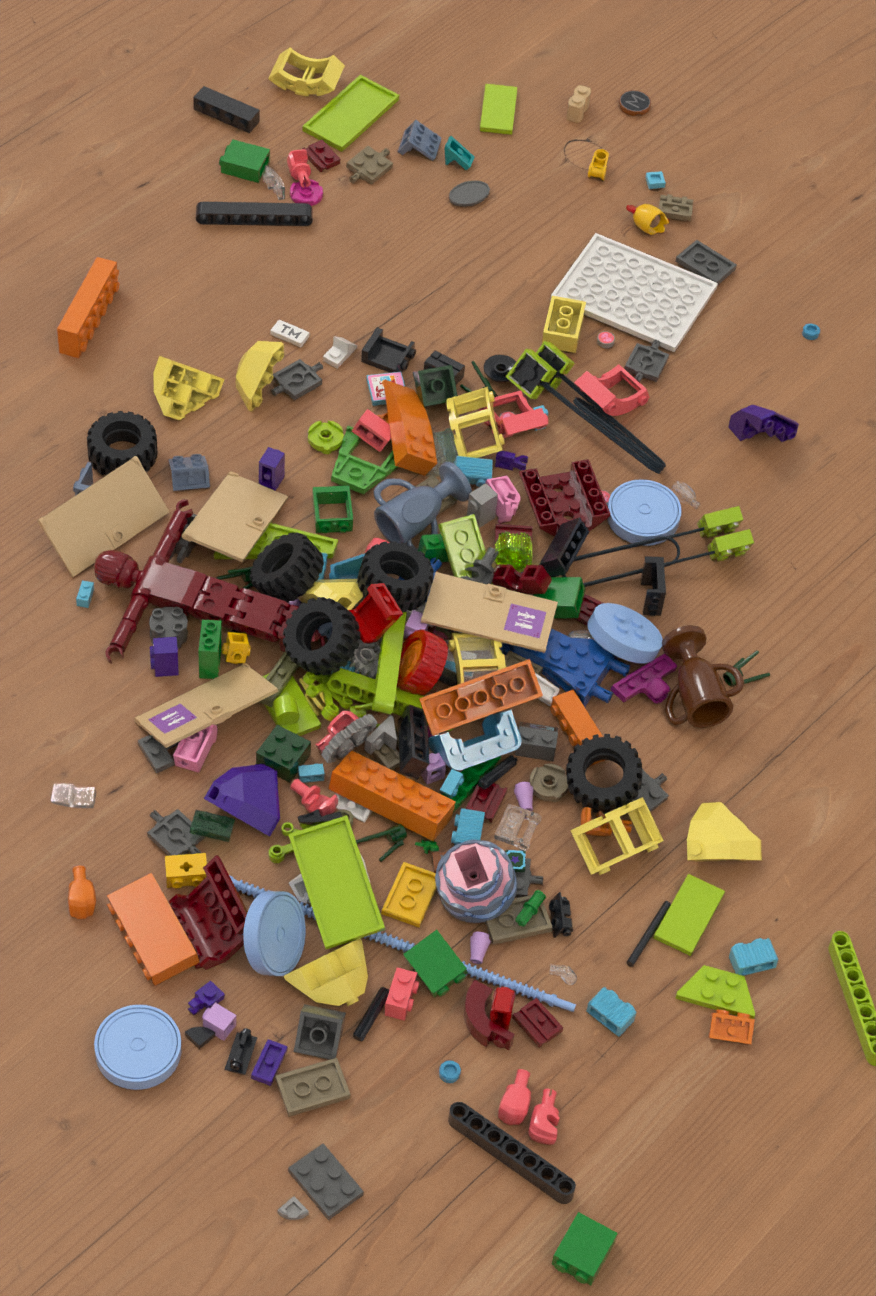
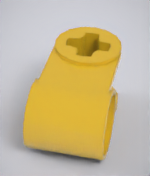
(599, 164)

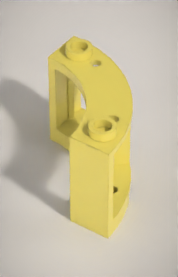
(330, 67)
(469, 402)
(642, 822)

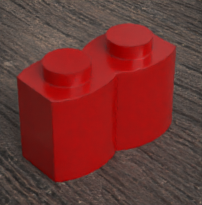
(502, 1007)

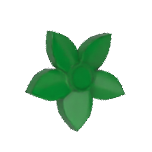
(428, 845)

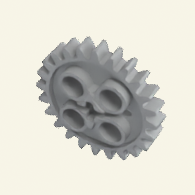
(366, 658)
(349, 738)

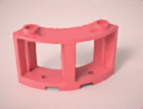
(598, 391)
(518, 423)

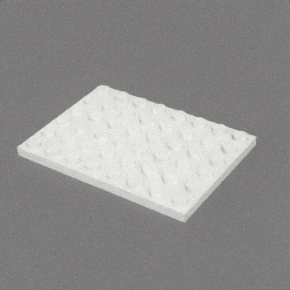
(636, 291)

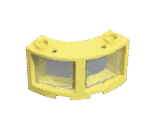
(475, 656)

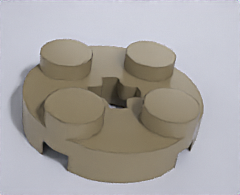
(549, 792)

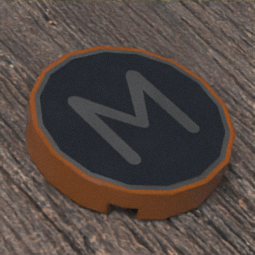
(634, 102)

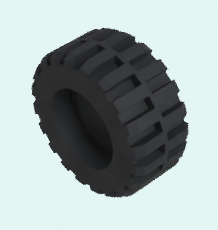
(119, 428)
(400, 561)
(287, 567)
(304, 624)
(604, 749)

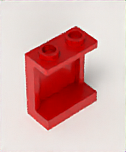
(376, 613)

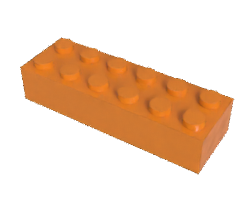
(88, 307)
(392, 795)

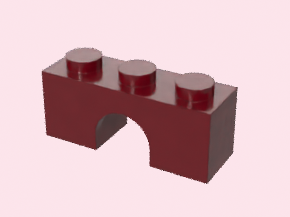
(532, 580)

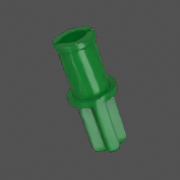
(530, 908)

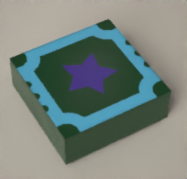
(517, 859)

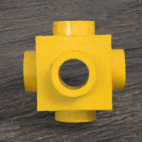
(236, 648)

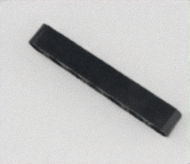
(254, 213)
(515, 1162)

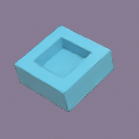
(655, 180)

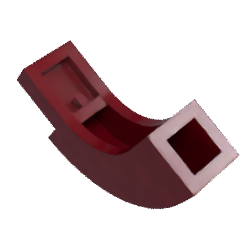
(477, 1021)

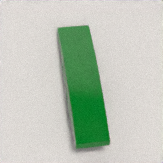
(471, 780)

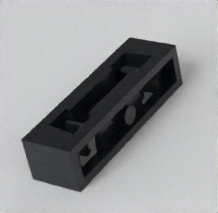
(412, 742)

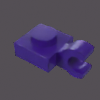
(508, 461)
(205, 997)

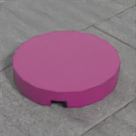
(310, 195)

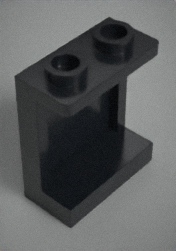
(386, 353)
(653, 575)

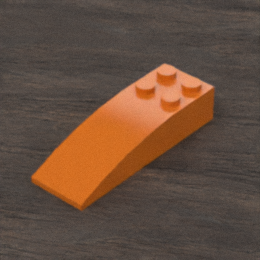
(409, 429)
(481, 697)

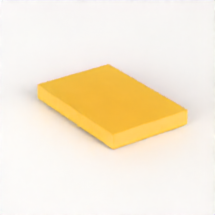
(410, 895)

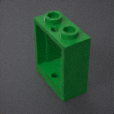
(339, 494)
(210, 649)

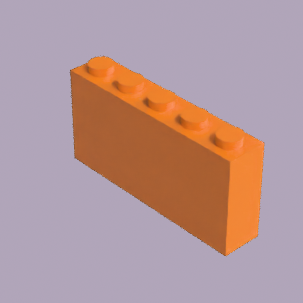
(152, 929)

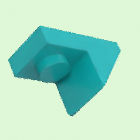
(455, 151)

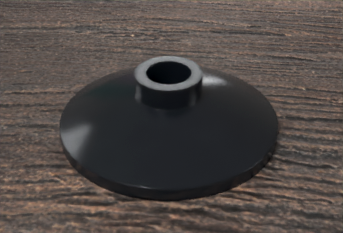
(498, 367)

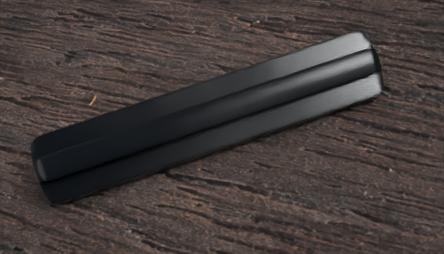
(497, 772)
(371, 1014)

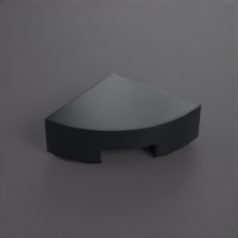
(200, 1035)

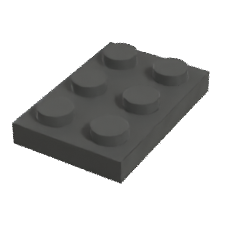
(706, 262)
(325, 1181)

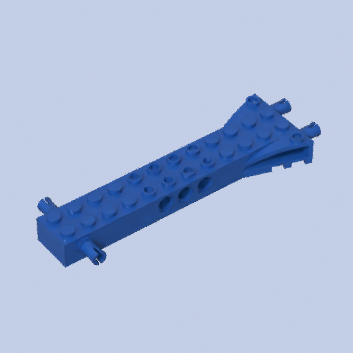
(569, 662)

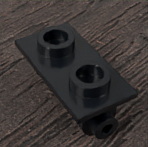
(560, 908)
(241, 1052)

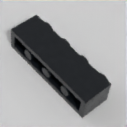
(226, 109)
(564, 547)

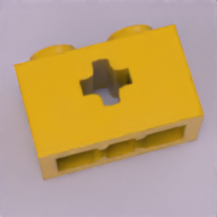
(185, 870)

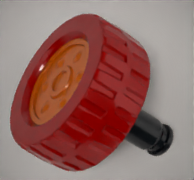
(424, 663)

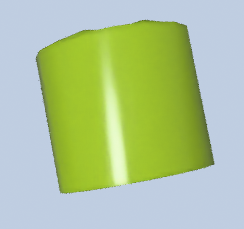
(286, 710)

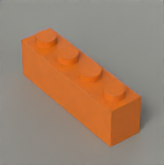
(574, 718)

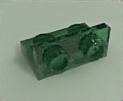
(212, 825)

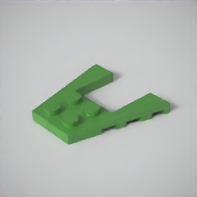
(356, 472)

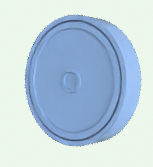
(643, 511)
(625, 633)
(274, 933)
(137, 1047)

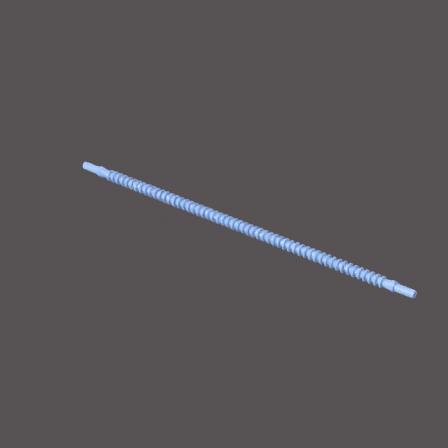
(405, 946)

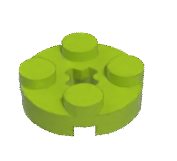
(322, 444)

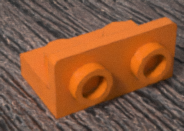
(731, 1028)

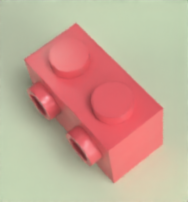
(373, 430)
(400, 994)

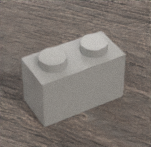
(483, 504)

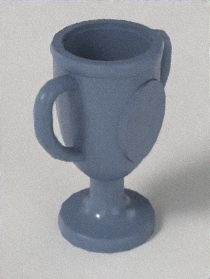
(418, 506)

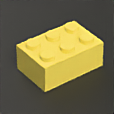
(564, 323)

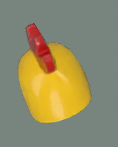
(645, 214)

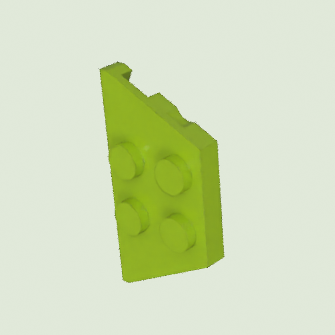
(718, 990)

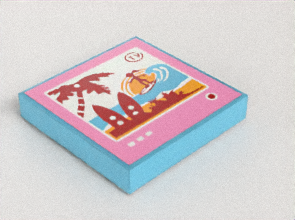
(376, 385)

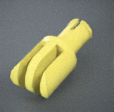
(315, 703)

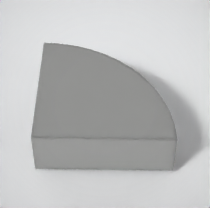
(293, 1210)

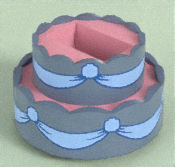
(479, 897)

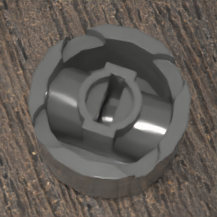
(169, 623)

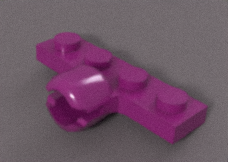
(647, 681)

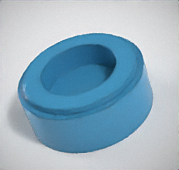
(811, 331)
(449, 1071)

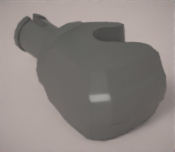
(482, 569)

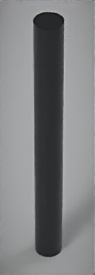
(648, 934)

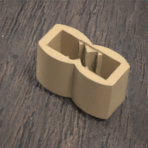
(578, 103)

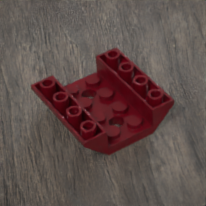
(578, 498)

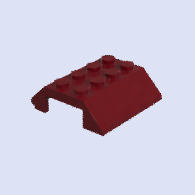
(212, 916)

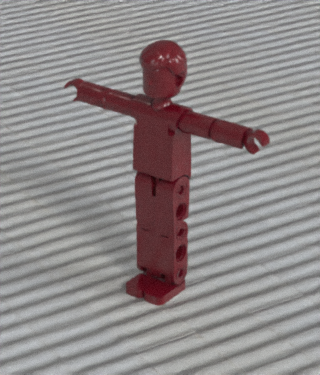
(190, 590)

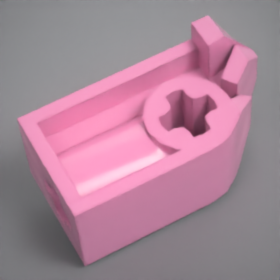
(507, 499)
(194, 749)

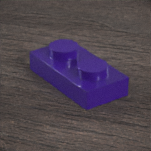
(269, 1062)

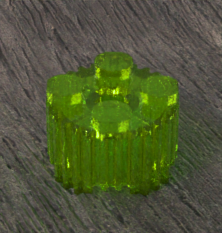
(514, 550)

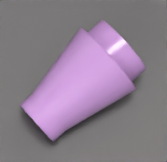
(524, 795)
(478, 944)

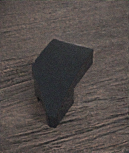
(314, 818)

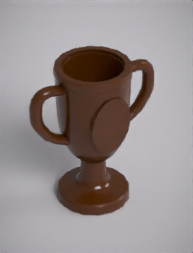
(699, 684)

